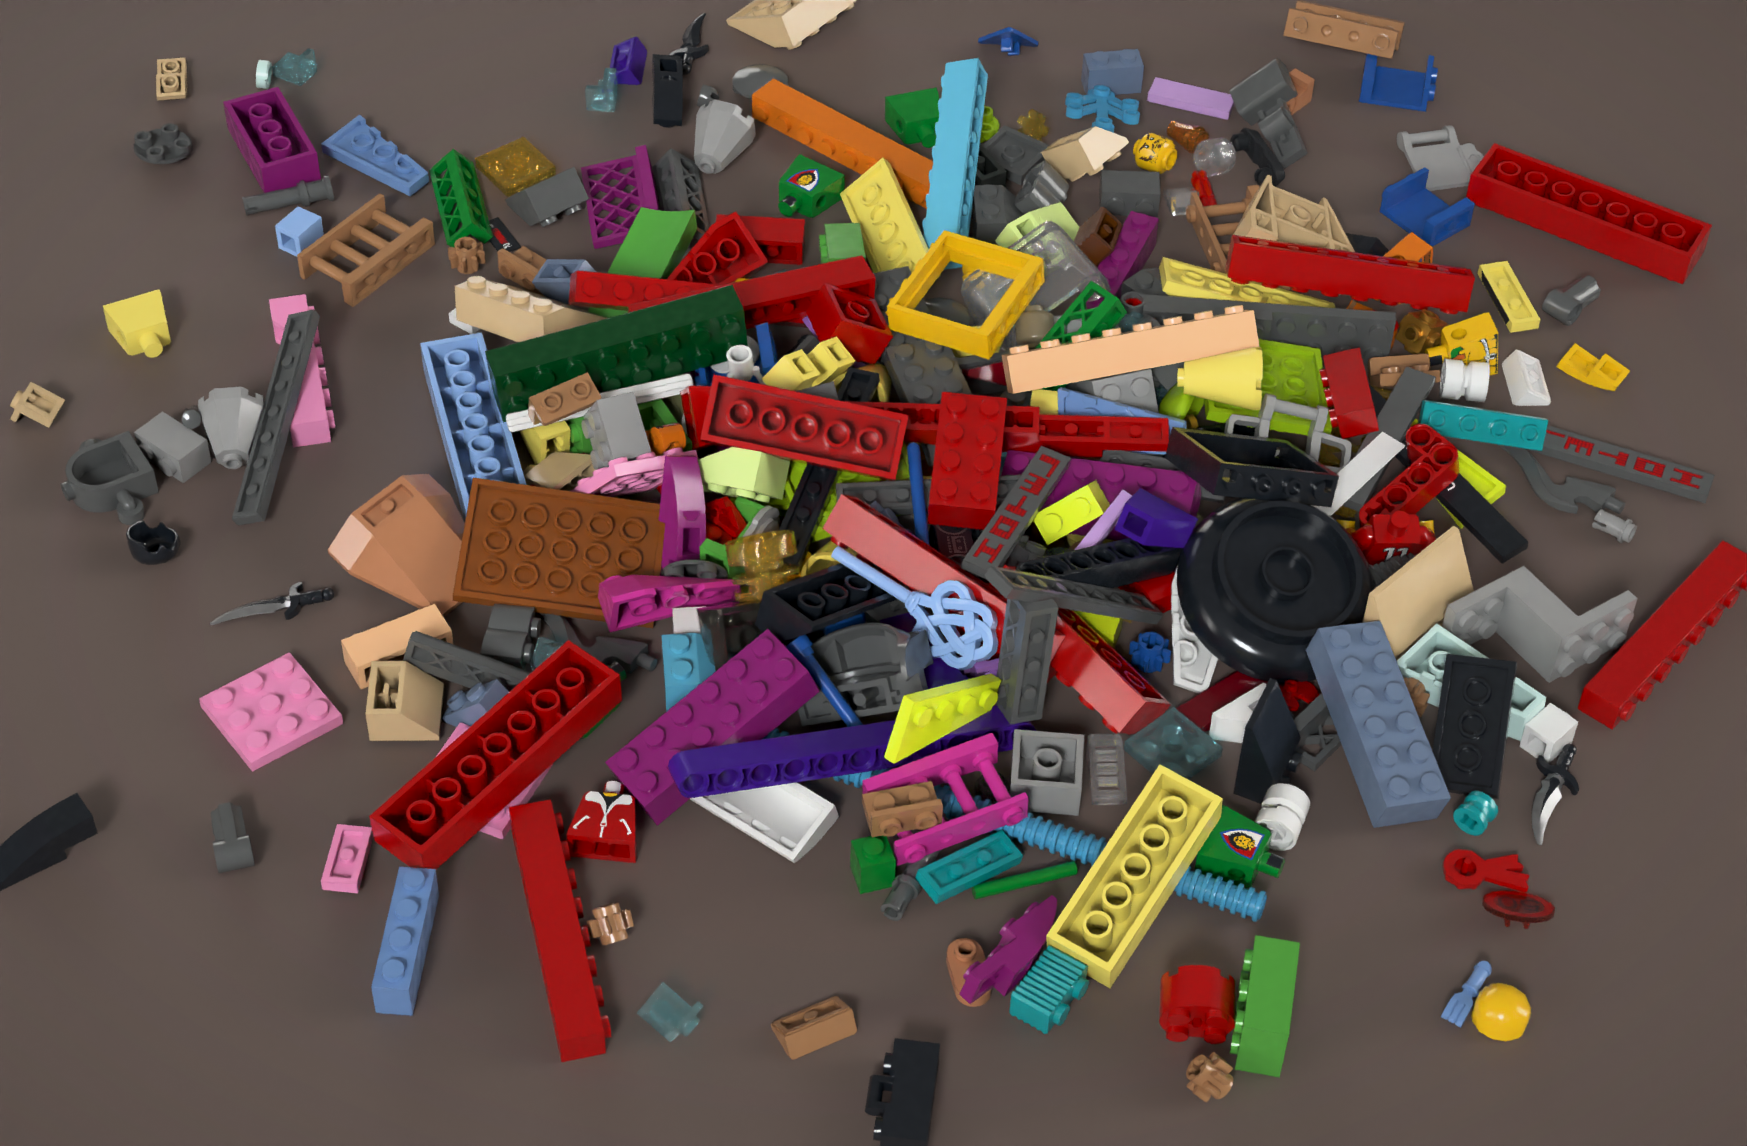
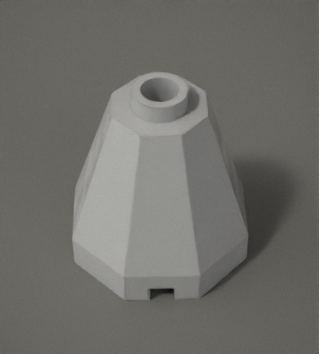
(721, 135)
(231, 423)

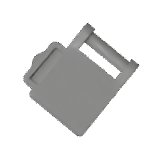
(1447, 163)

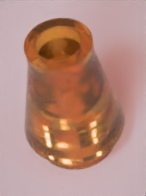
(1187, 135)

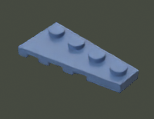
(371, 154)
(1082, 404)

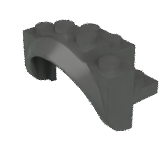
(870, 668)

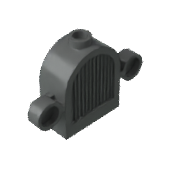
(110, 477)

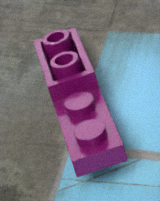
(682, 509)
(1014, 954)

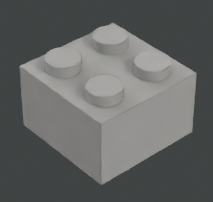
(615, 430)
(1048, 770)

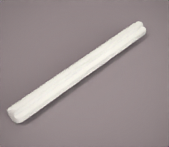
(643, 393)

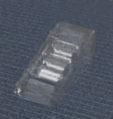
(1106, 749)

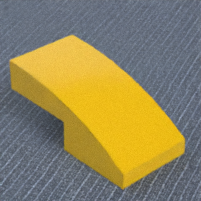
(1587, 368)

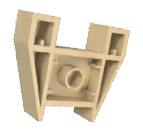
(1291, 219)

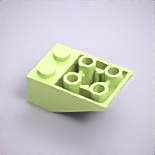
(1023, 225)
(744, 474)

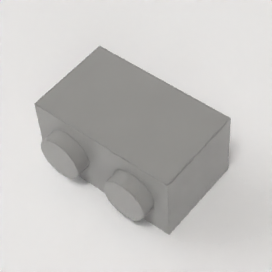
(173, 447)

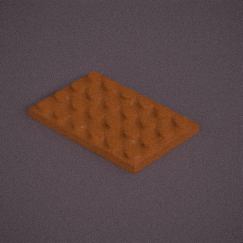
(552, 547)

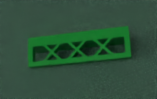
(464, 192)
(1103, 317)

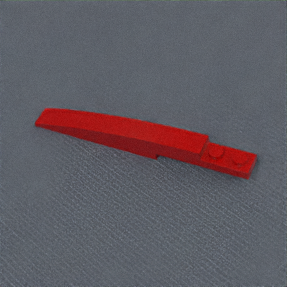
(1028, 430)

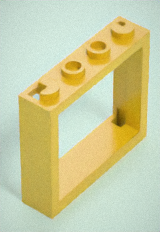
(1021, 267)

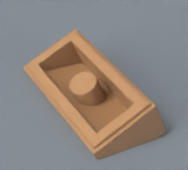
(815, 1027)

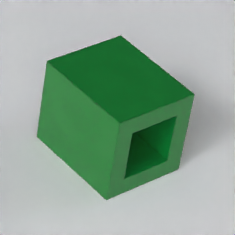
(872, 863)

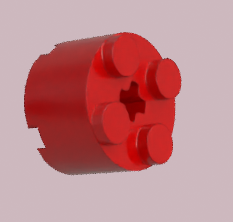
(1197, 1004)

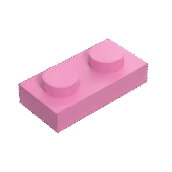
(347, 858)

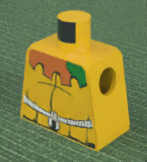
(1468, 341)

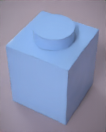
(298, 230)

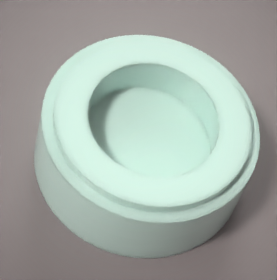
(263, 74)

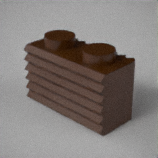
(1099, 235)

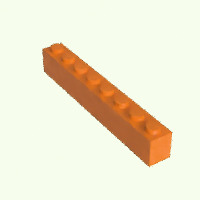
(840, 137)

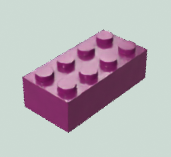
(271, 140)

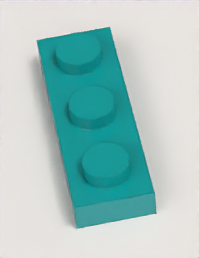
(969, 866)

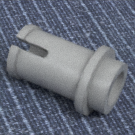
(1621, 529)

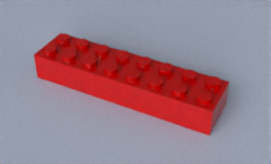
(1588, 213)
(496, 758)

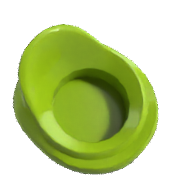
(1178, 404)

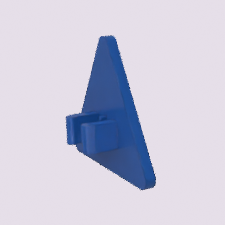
(1009, 39)

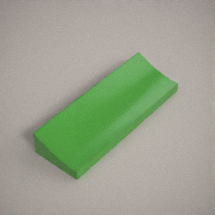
(652, 247)

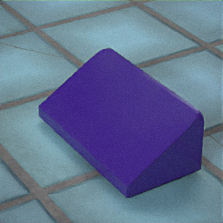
(629, 61)

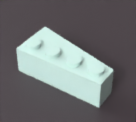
(1427, 663)

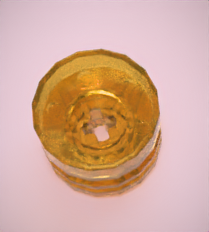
(763, 562)

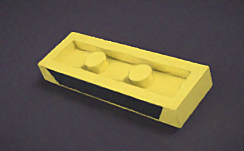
(1508, 296)

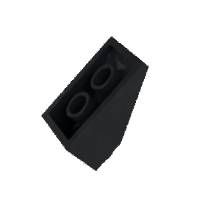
(1268, 746)

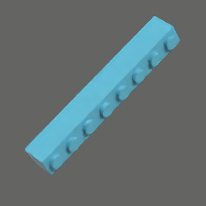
(955, 151)

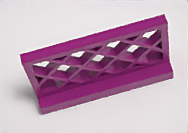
(643, 195)

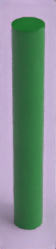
(1024, 880)

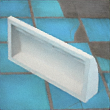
(779, 816)

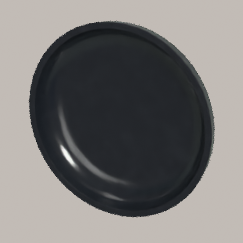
(1265, 581)

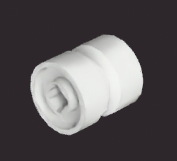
(1464, 380)
(1283, 814)

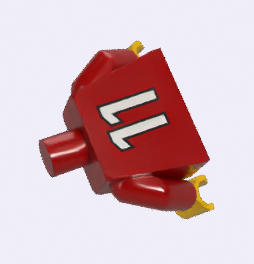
(1391, 535)

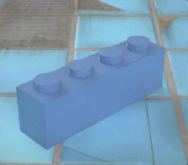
(405, 941)

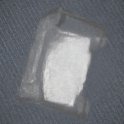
(1065, 273)

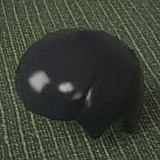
(152, 545)

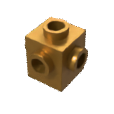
(1420, 331)

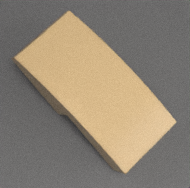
(171, 78)

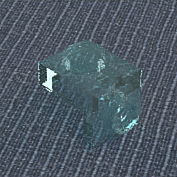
(670, 1013)

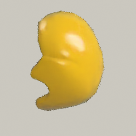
(1501, 1012)

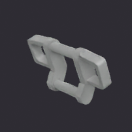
(1315, 434)

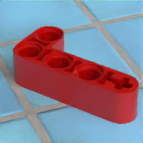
(1424, 468)

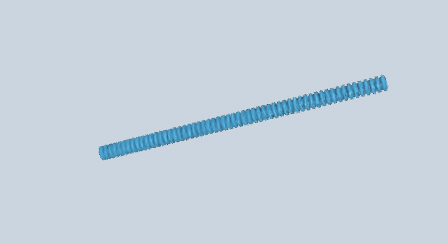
(1088, 849)

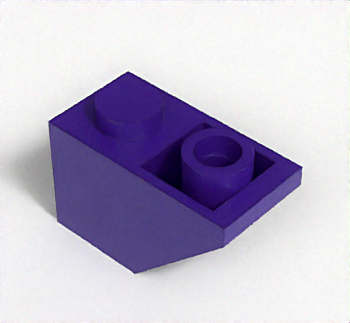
(1155, 521)

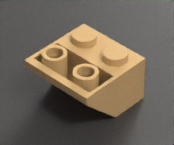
(1084, 152)
(403, 703)

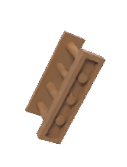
(1344, 29)
(1206, 233)
(372, 270)

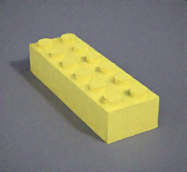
(1135, 874)

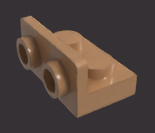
(520, 267)
(1387, 370)
(563, 400)
(902, 809)

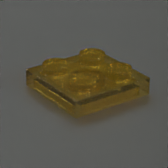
(515, 166)

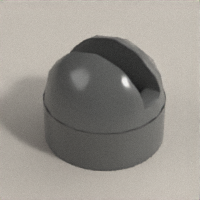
(706, 95)

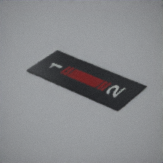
(502, 237)

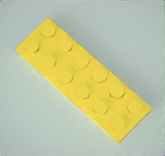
(885, 219)
(1193, 281)

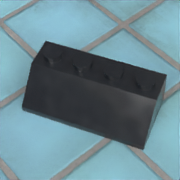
(817, 602)

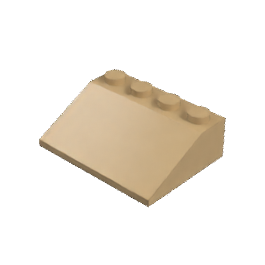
(786, 21)
(515, 311)
(1420, 591)

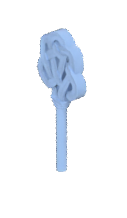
(975, 629)

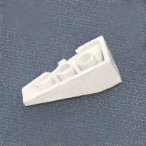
(1191, 659)

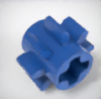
(1149, 652)

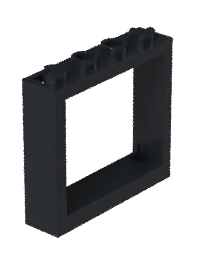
(1254, 467)

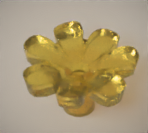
(1033, 125)

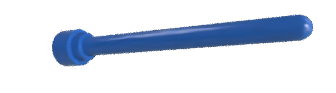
(917, 492)
(803, 653)

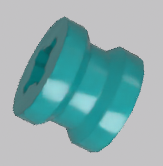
(1475, 813)

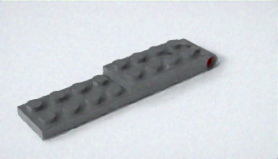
(1308, 326)
(916, 366)

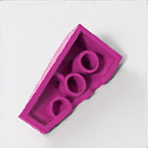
(647, 598)

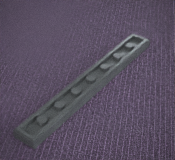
(276, 418)
(1073, 595)

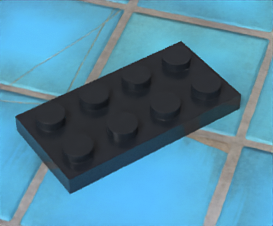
(1474, 723)

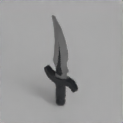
(293, 603)
(1550, 792)

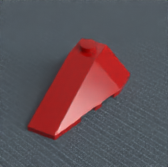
(721, 255)

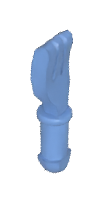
(1462, 1003)

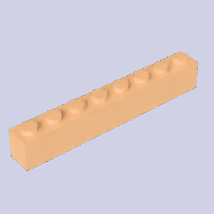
(1129, 351)

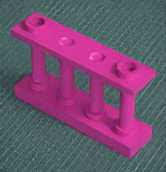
(948, 768)

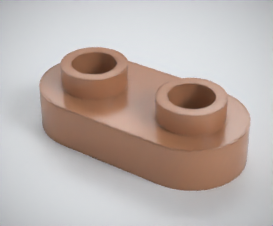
(959, 963)

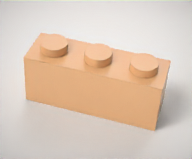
(390, 641)

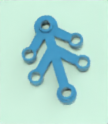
(1100, 102)

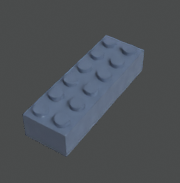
(1377, 724)

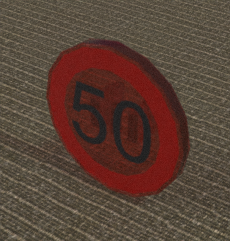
(1518, 907)

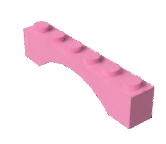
(310, 419)

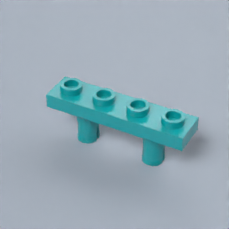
(1484, 425)

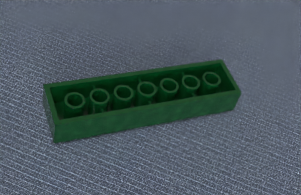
(621, 349)

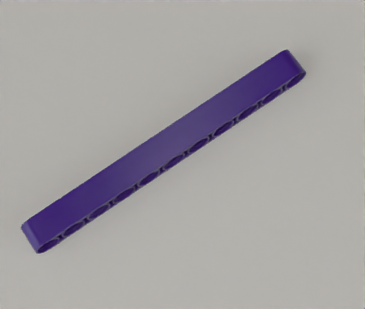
(815, 755)

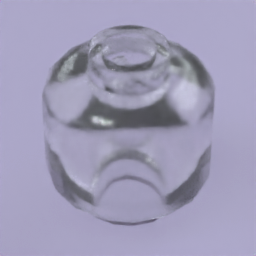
(1215, 156)

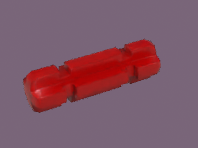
(1202, 185)

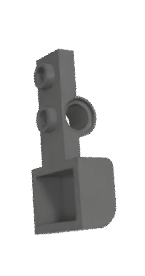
(1264, 99)

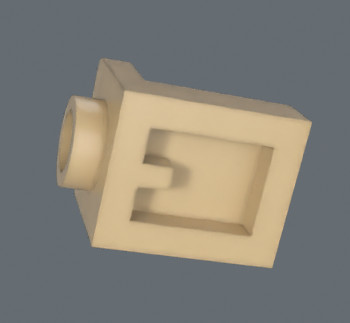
(36, 404)

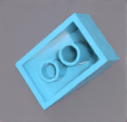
(683, 665)

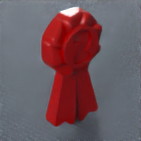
(1469, 870)

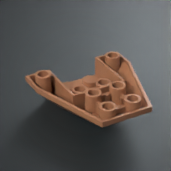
(405, 542)

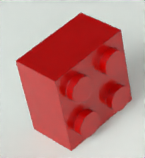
(852, 319)

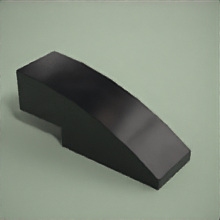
(44, 840)

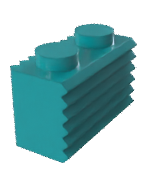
(1049, 989)

